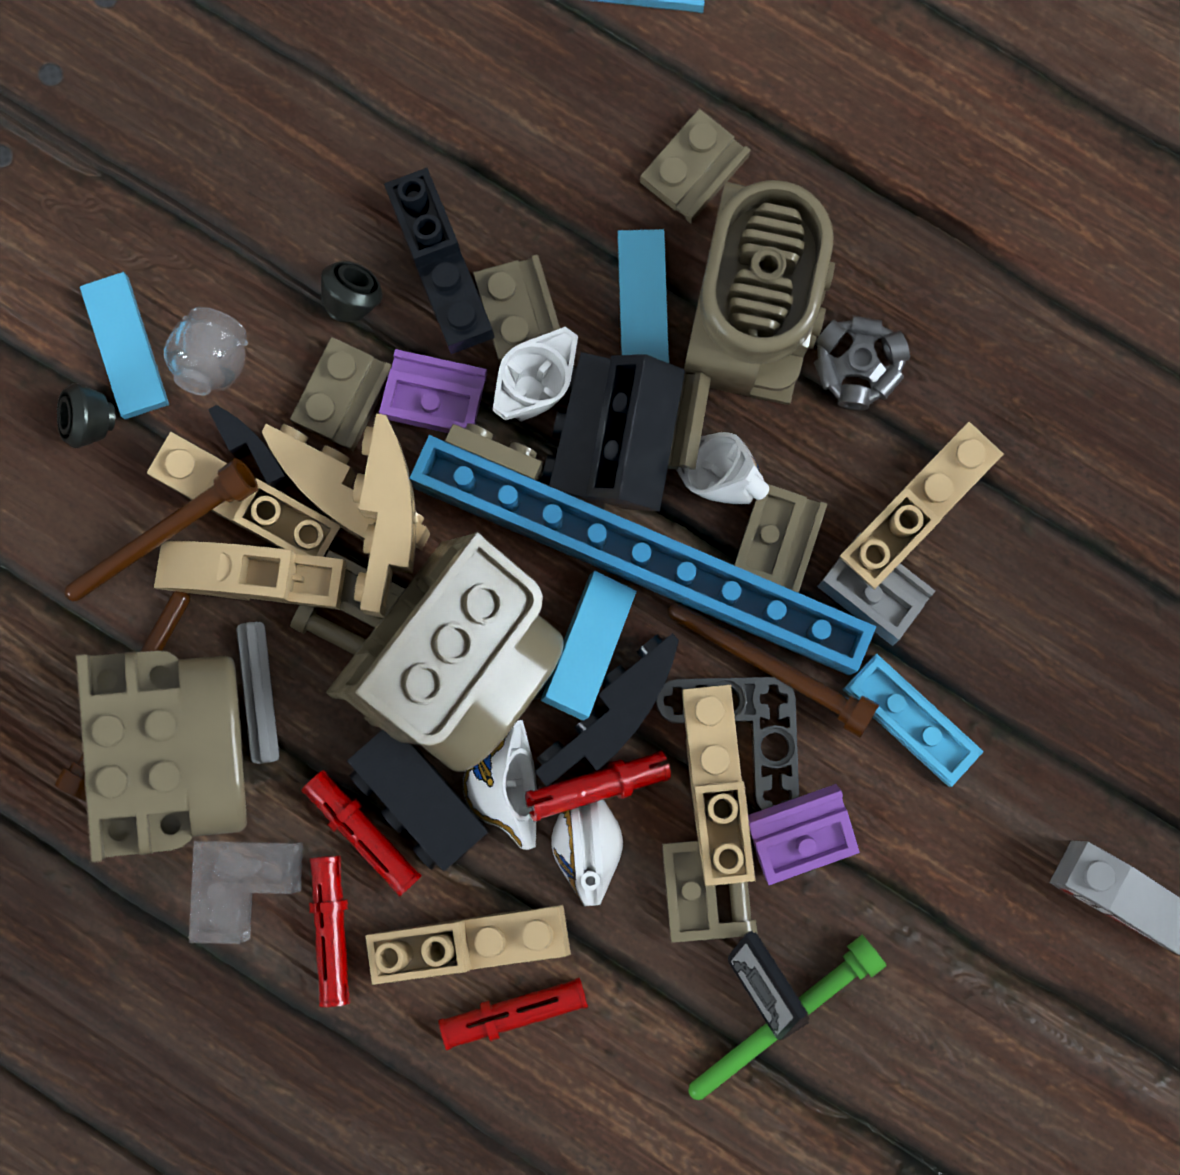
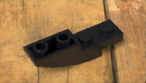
(439, 261)
(627, 698)

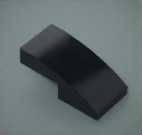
(243, 441)

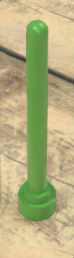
(859, 962)

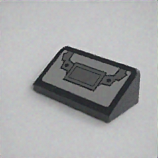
(767, 987)

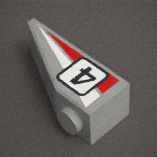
(1120, 893)

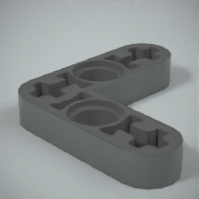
(751, 710)

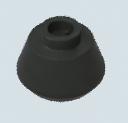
(349, 291)
(83, 415)

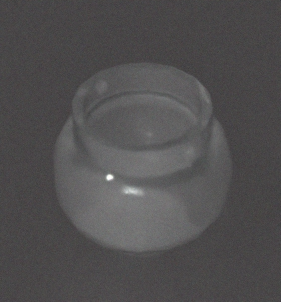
(206, 351)

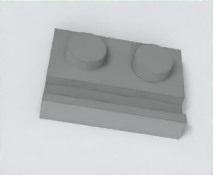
(888, 607)

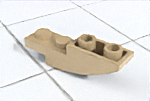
(325, 480)
(389, 498)
(921, 505)
(264, 513)
(250, 573)
(717, 786)
(467, 944)

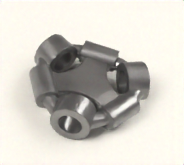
(861, 361)

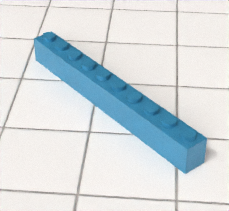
(642, 556)

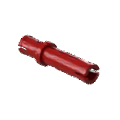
(615, 780)
(360, 832)
(330, 932)
(456, 1031)

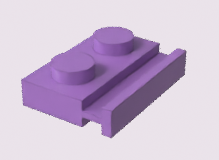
(432, 392)
(802, 834)

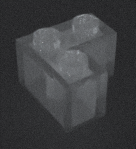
(226, 878)

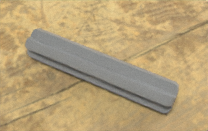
(257, 692)

